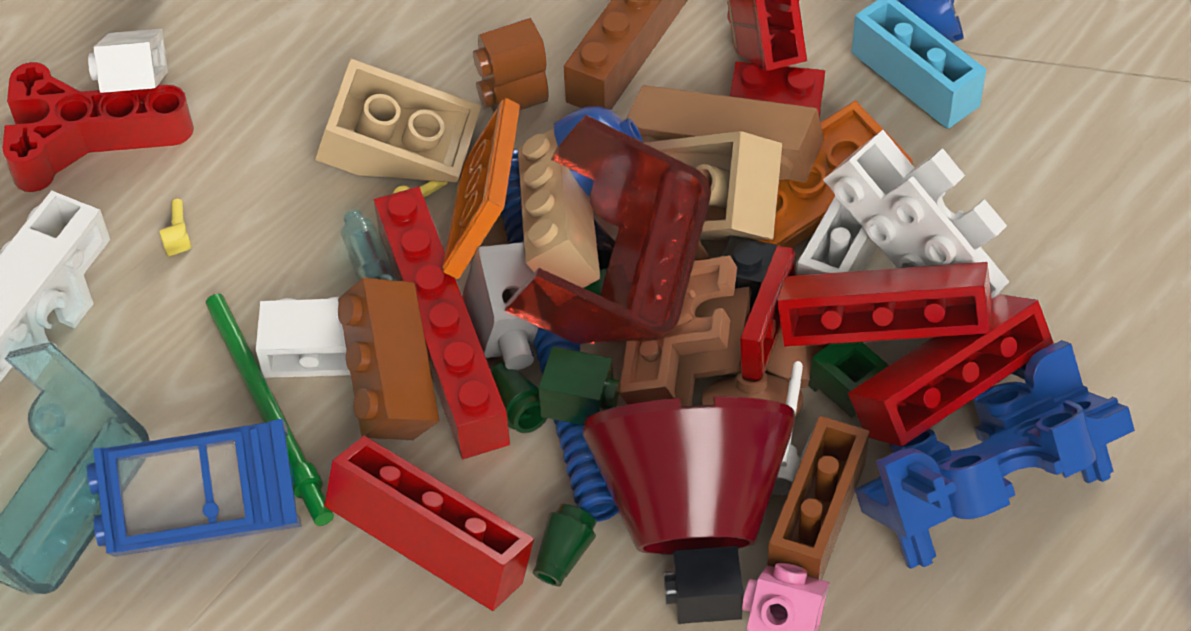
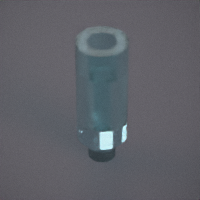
(365, 247)

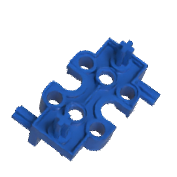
(1031, 424)

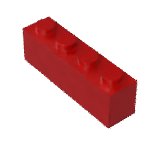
(886, 304)
(949, 372)
(428, 522)

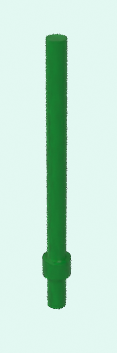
(306, 477)

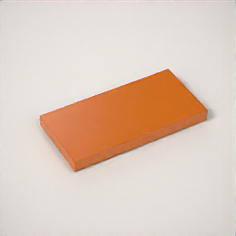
(481, 188)
(804, 204)

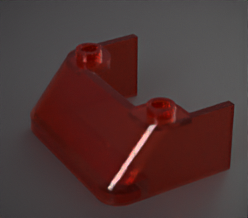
(660, 223)

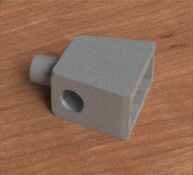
(492, 281)

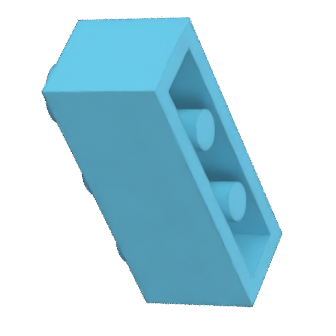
(918, 61)

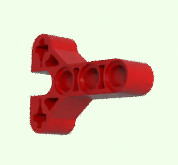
(63, 124)

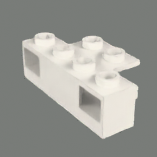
(906, 210)
(46, 270)

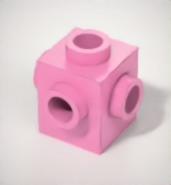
(785, 600)

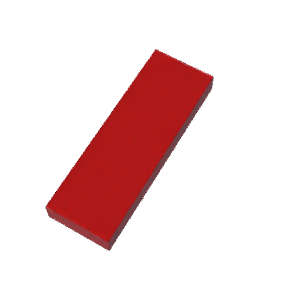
(764, 319)

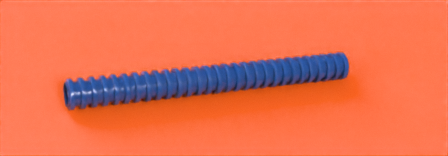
(585, 478)

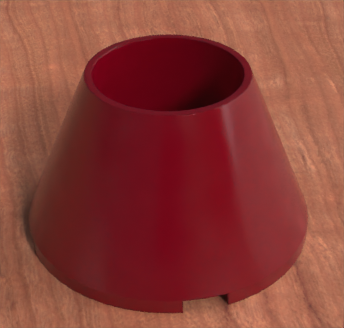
(691, 470)

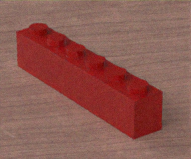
(452, 345)

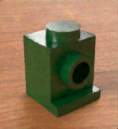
(841, 369)

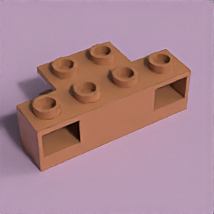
(701, 342)

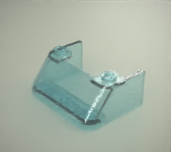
(54, 509)

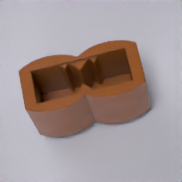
(512, 66)

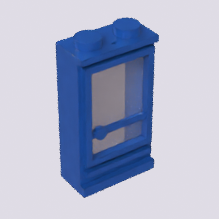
(193, 489)

